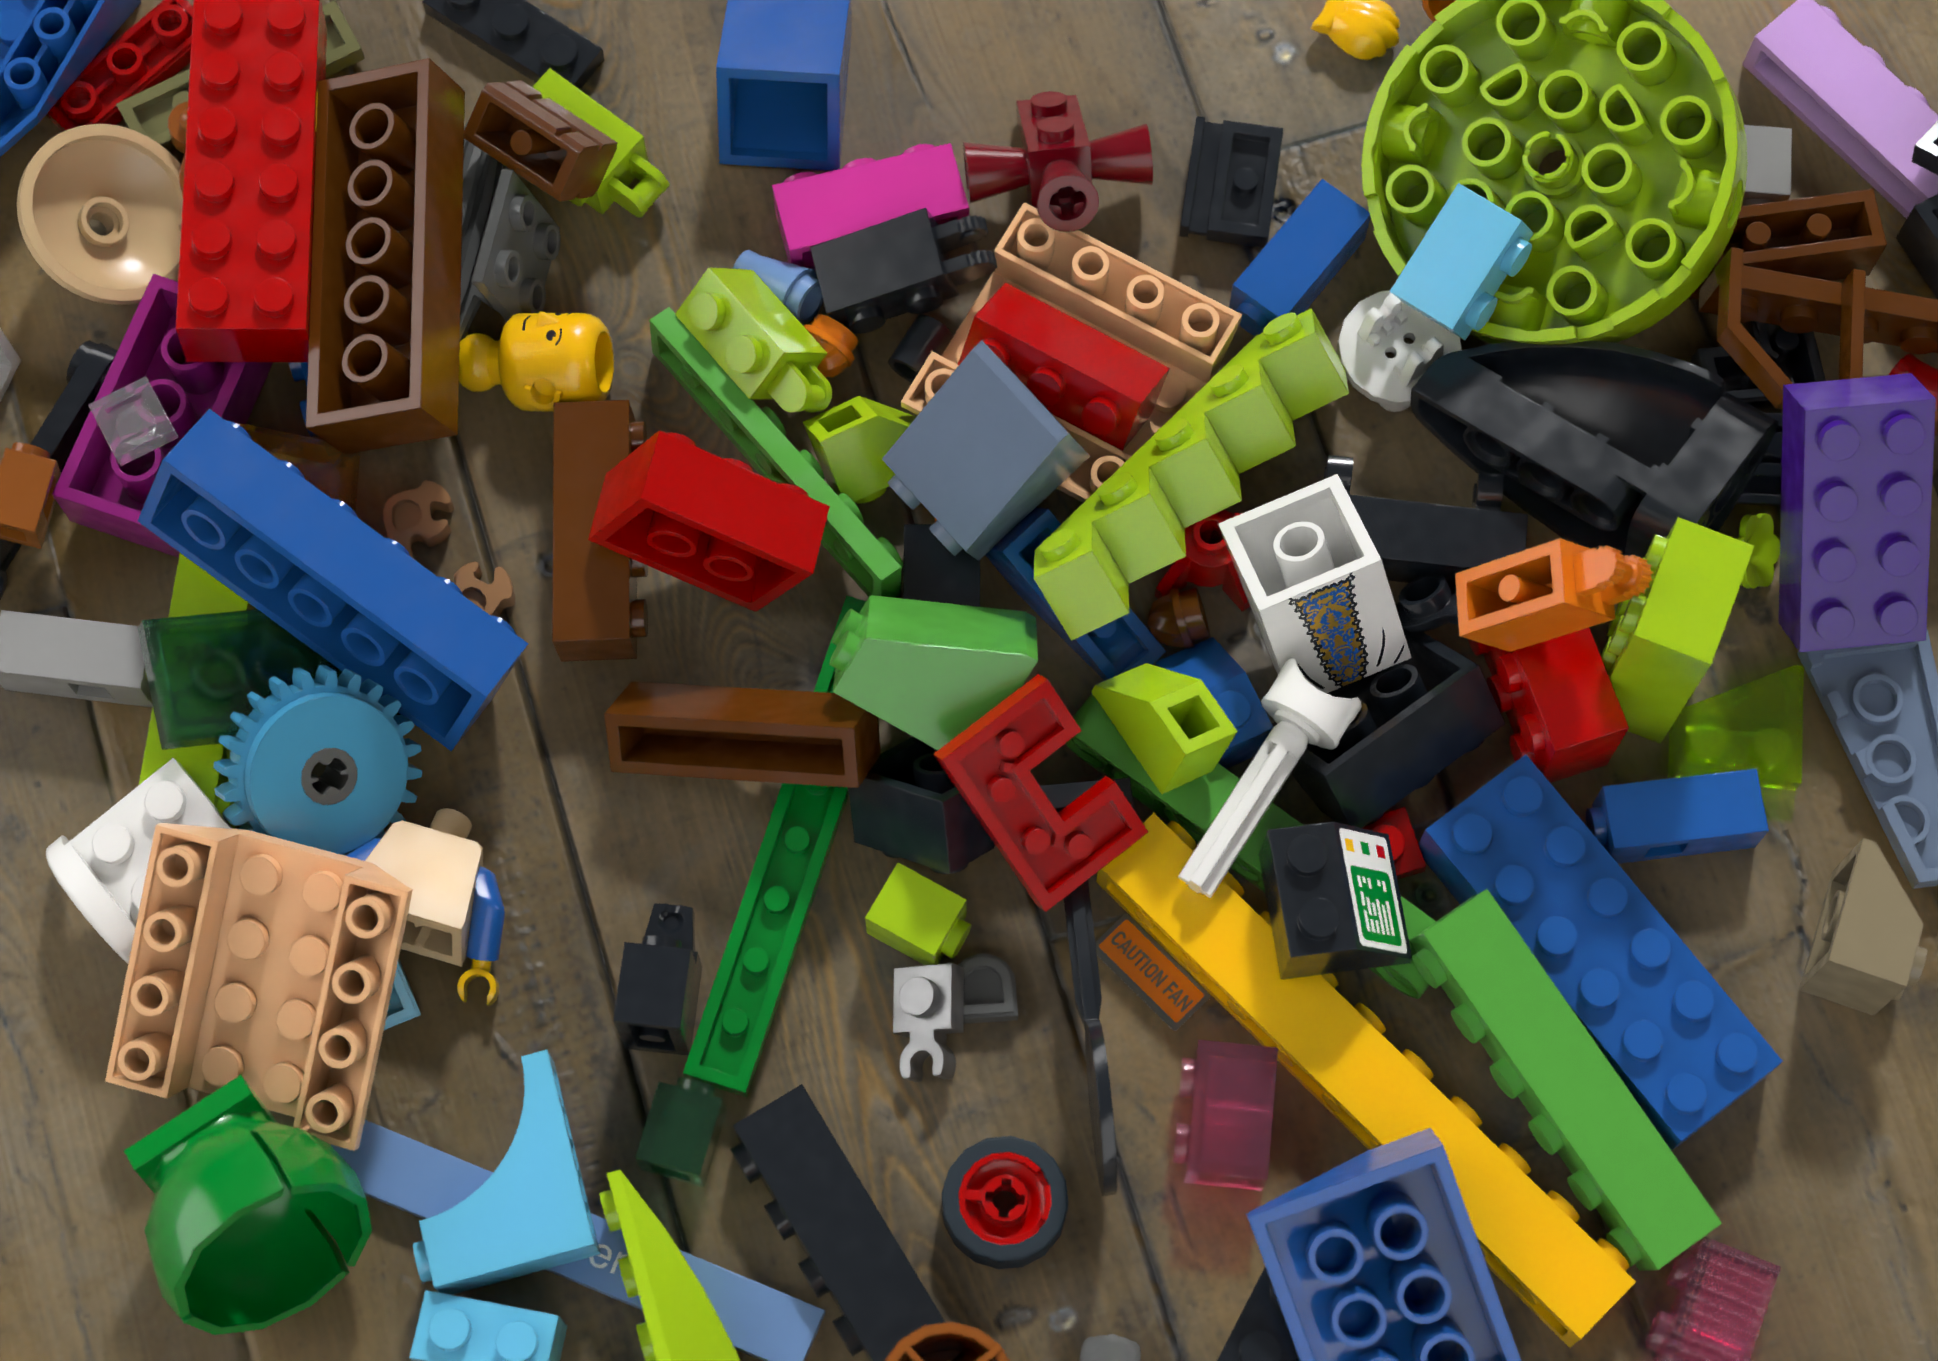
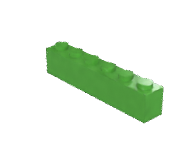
(1563, 1083)

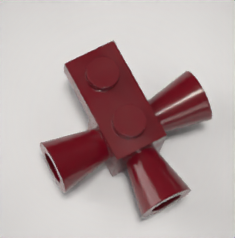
(1058, 161)

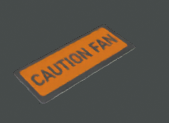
(1150, 972)

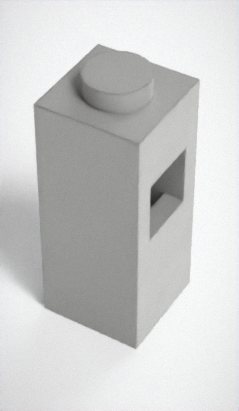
(72, 658)

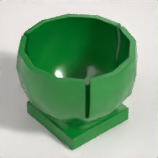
(238, 1213)

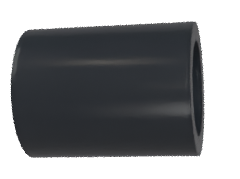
(915, 347)

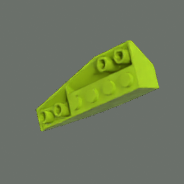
(675, 1305)

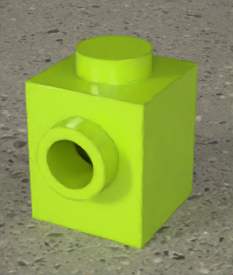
(918, 917)

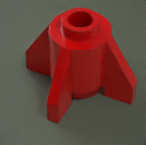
(1206, 562)

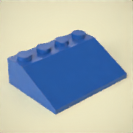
(1383, 1262)

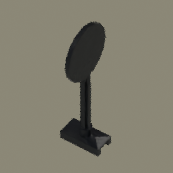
(1089, 999)

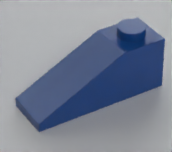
(1107, 649)

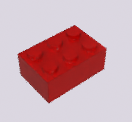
(709, 521)
(1557, 703)

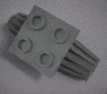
(504, 241)

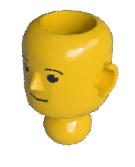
(541, 360)

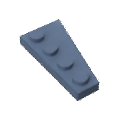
(1888, 724)

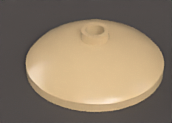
(108, 178)

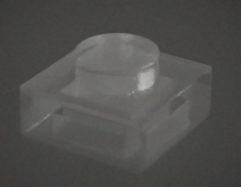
(133, 421)

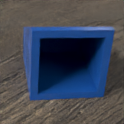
(783, 83)

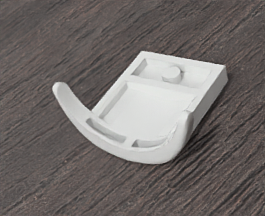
(109, 859)

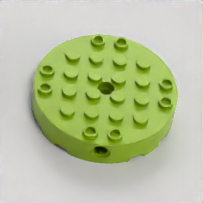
(1645, 140)

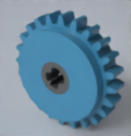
(325, 723)

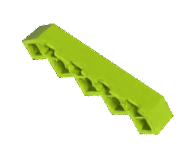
(1187, 472)

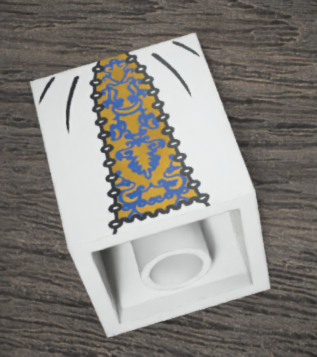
(1317, 586)

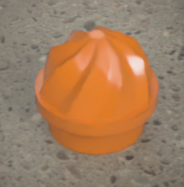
(836, 341)

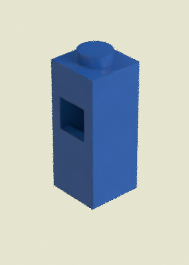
(1300, 258)
(1679, 816)

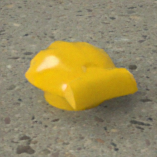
(1359, 26)

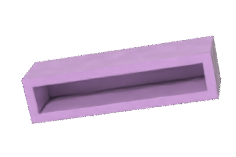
(1847, 99)

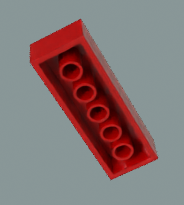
(250, 180)

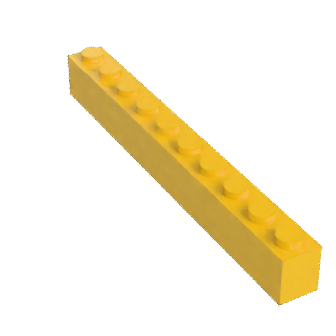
(1365, 1081)

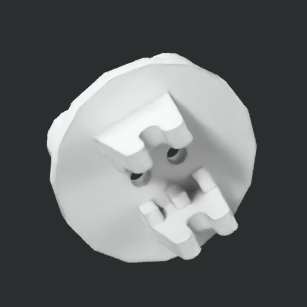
(1379, 327)

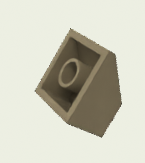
(1864, 936)

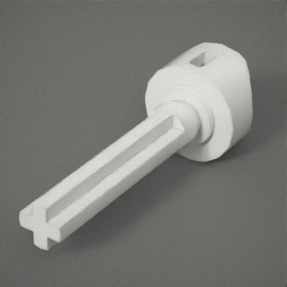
(1301, 718)

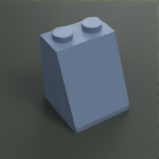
(981, 455)

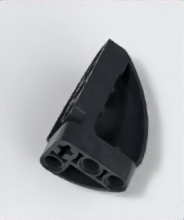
(1597, 436)

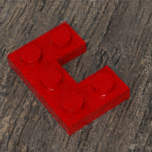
(992, 772)

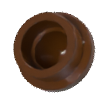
(1178, 618)

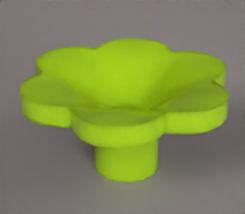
(1759, 532)

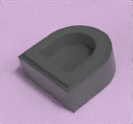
(988, 990)

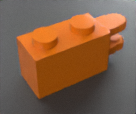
(1545, 593)

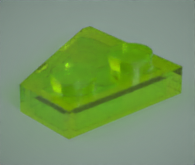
(1744, 730)

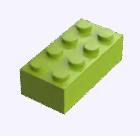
(1672, 631)

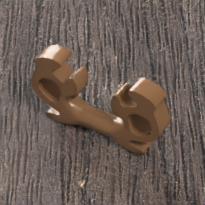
(410, 519)

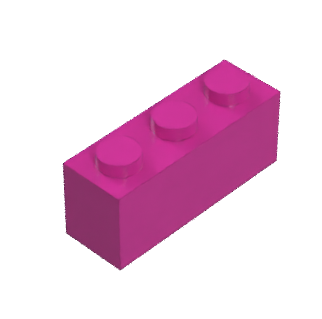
(864, 194)

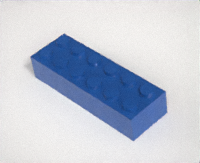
(329, 577)
(1604, 947)

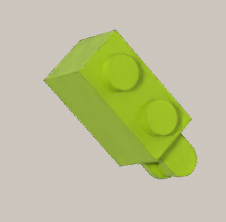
(629, 159)
(756, 339)

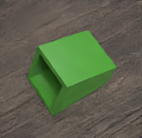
(931, 662)

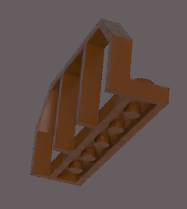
(1809, 305)

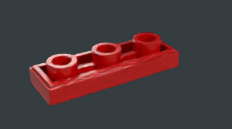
(154, 46)

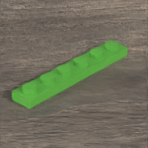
(763, 442)

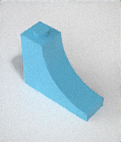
(526, 1212)

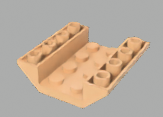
(1113, 297)
(263, 970)

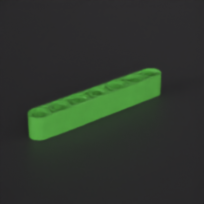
(1196, 807)

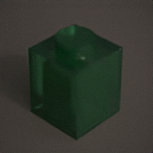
(682, 1131)

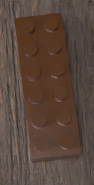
(386, 258)

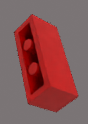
(1070, 365)

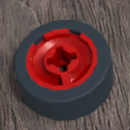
(975, 1222)

